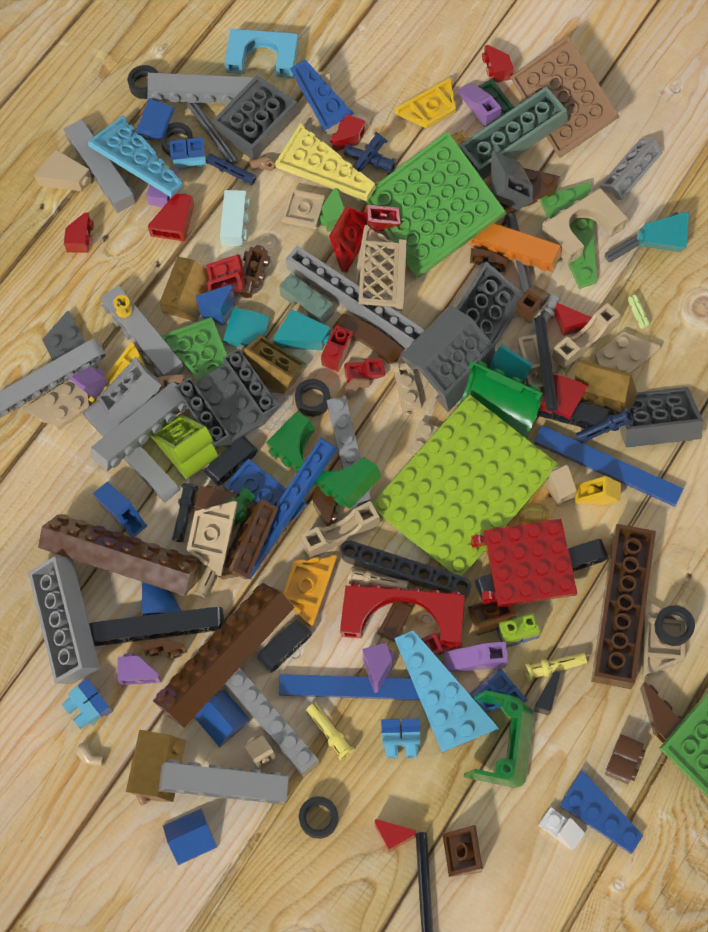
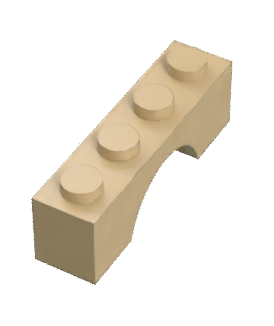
(574, 347)
(356, 523)

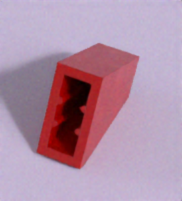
(173, 219)

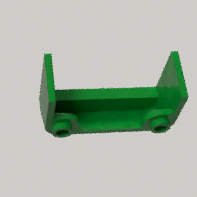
(512, 769)

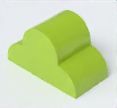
(186, 445)

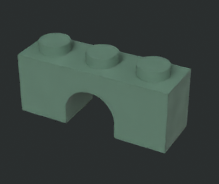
(297, 291)

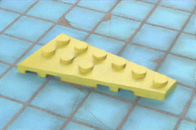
(321, 164)

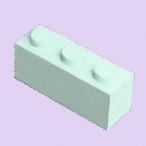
(234, 218)

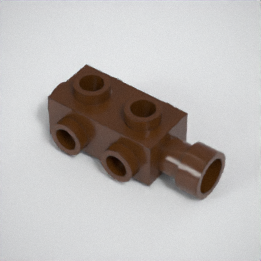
(254, 273)

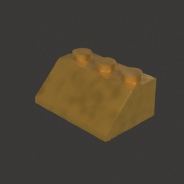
(184, 284)
(273, 364)
(606, 386)
(150, 753)

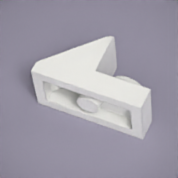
(562, 829)

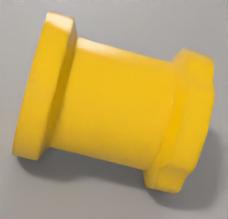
(121, 308)

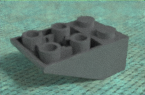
(510, 182)

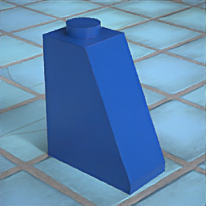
(120, 509)

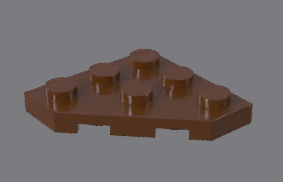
(543, 185)

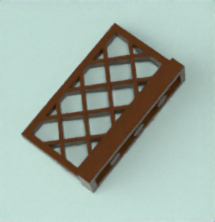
(249, 540)

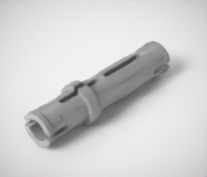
(548, 310)

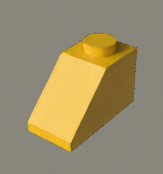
(598, 491)

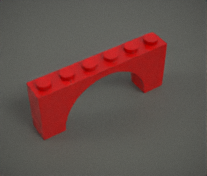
(363, 602)

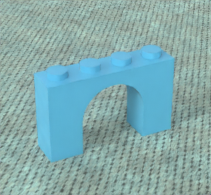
(244, 41)

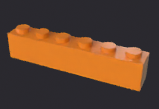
(518, 246)

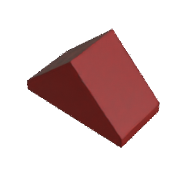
(382, 217)
(570, 319)
(393, 834)

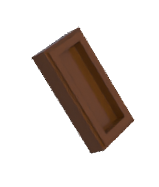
(395, 620)

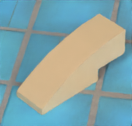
(529, 350)

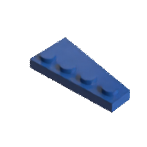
(322, 99)
(260, 484)
(597, 811)

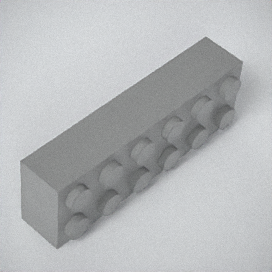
(63, 620)

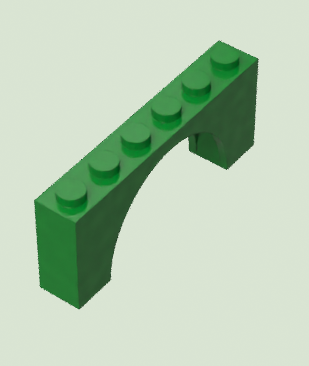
(344, 485)

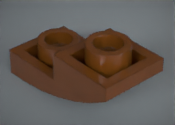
(480, 256)
(171, 648)

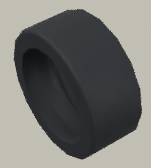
(135, 74)
(175, 128)
(307, 385)
(684, 614)
(303, 813)

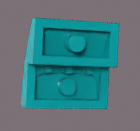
(244, 327)
(511, 363)

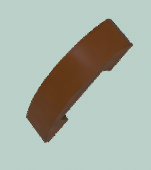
(371, 338)

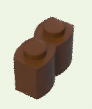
(624, 759)

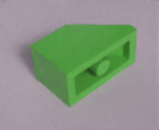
(331, 210)

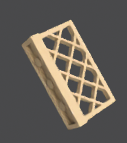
(398, 274)

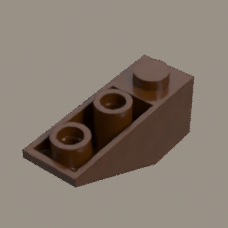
(660, 713)

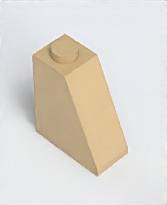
(63, 173)

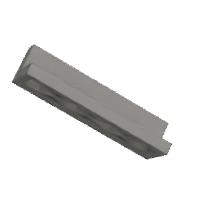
(633, 168)

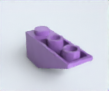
(480, 103)
(477, 657)

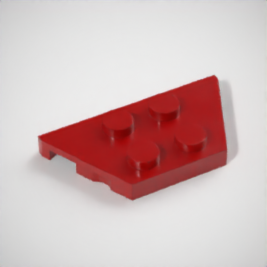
(348, 236)

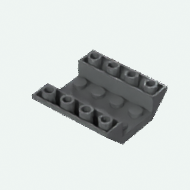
(445, 353)
(229, 400)

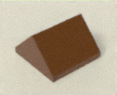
(488, 616)
(462, 851)

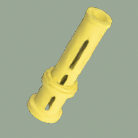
(546, 667)
(335, 738)

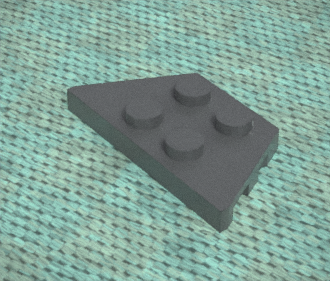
(63, 338)

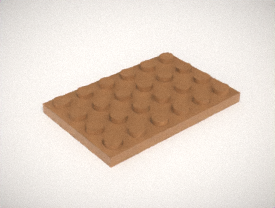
(575, 87)

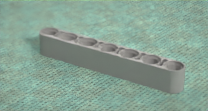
(50, 376)
(139, 460)

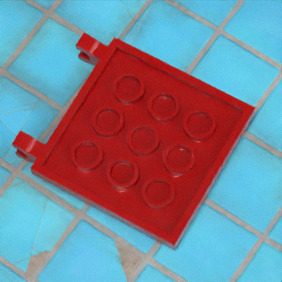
(527, 563)

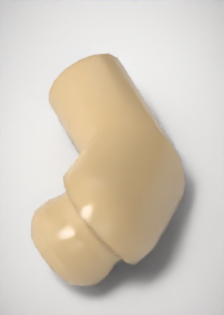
(86, 756)

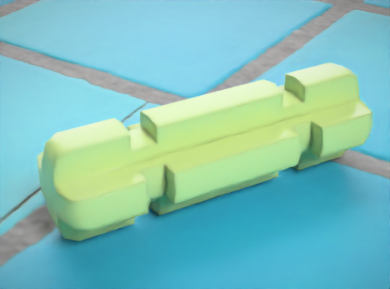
(638, 311)

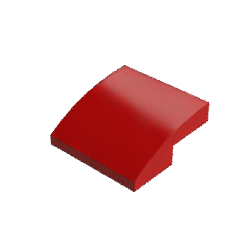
(225, 273)
(568, 393)

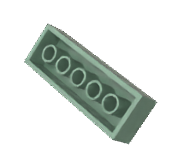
(515, 130)

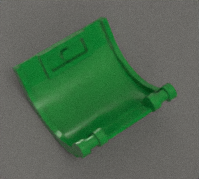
(504, 396)

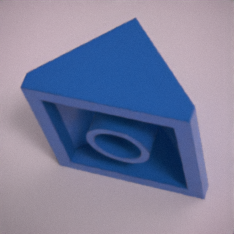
(154, 120)
(217, 304)
(222, 718)
(189, 836)

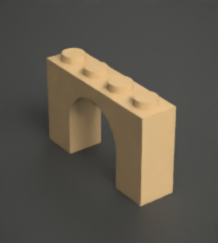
(593, 206)

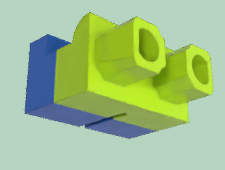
(518, 630)

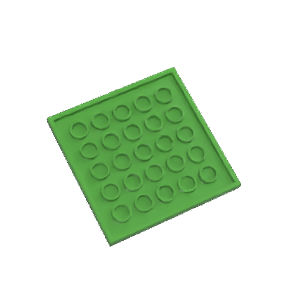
(438, 202)

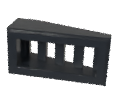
(546, 699)

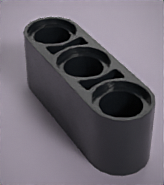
(230, 461)
(284, 645)

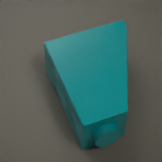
(665, 233)
(301, 333)

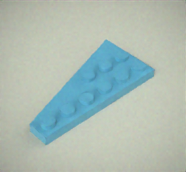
(133, 153)
(448, 706)

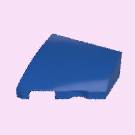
(157, 600)
(498, 683)

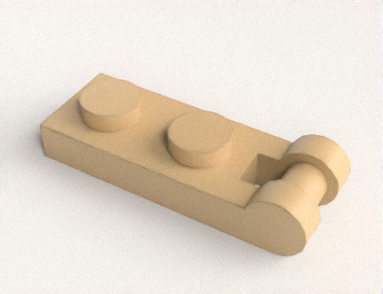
(406, 387)

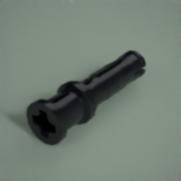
(186, 502)

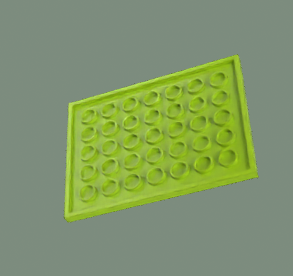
(463, 482)

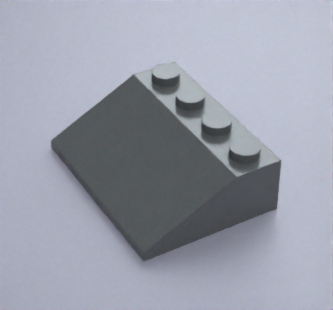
(256, 116)
(488, 300)
(663, 418)

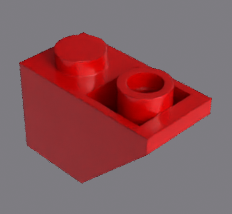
(498, 64)
(349, 132)
(77, 234)
(336, 348)

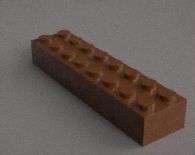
(120, 554)
(623, 606)
(223, 654)

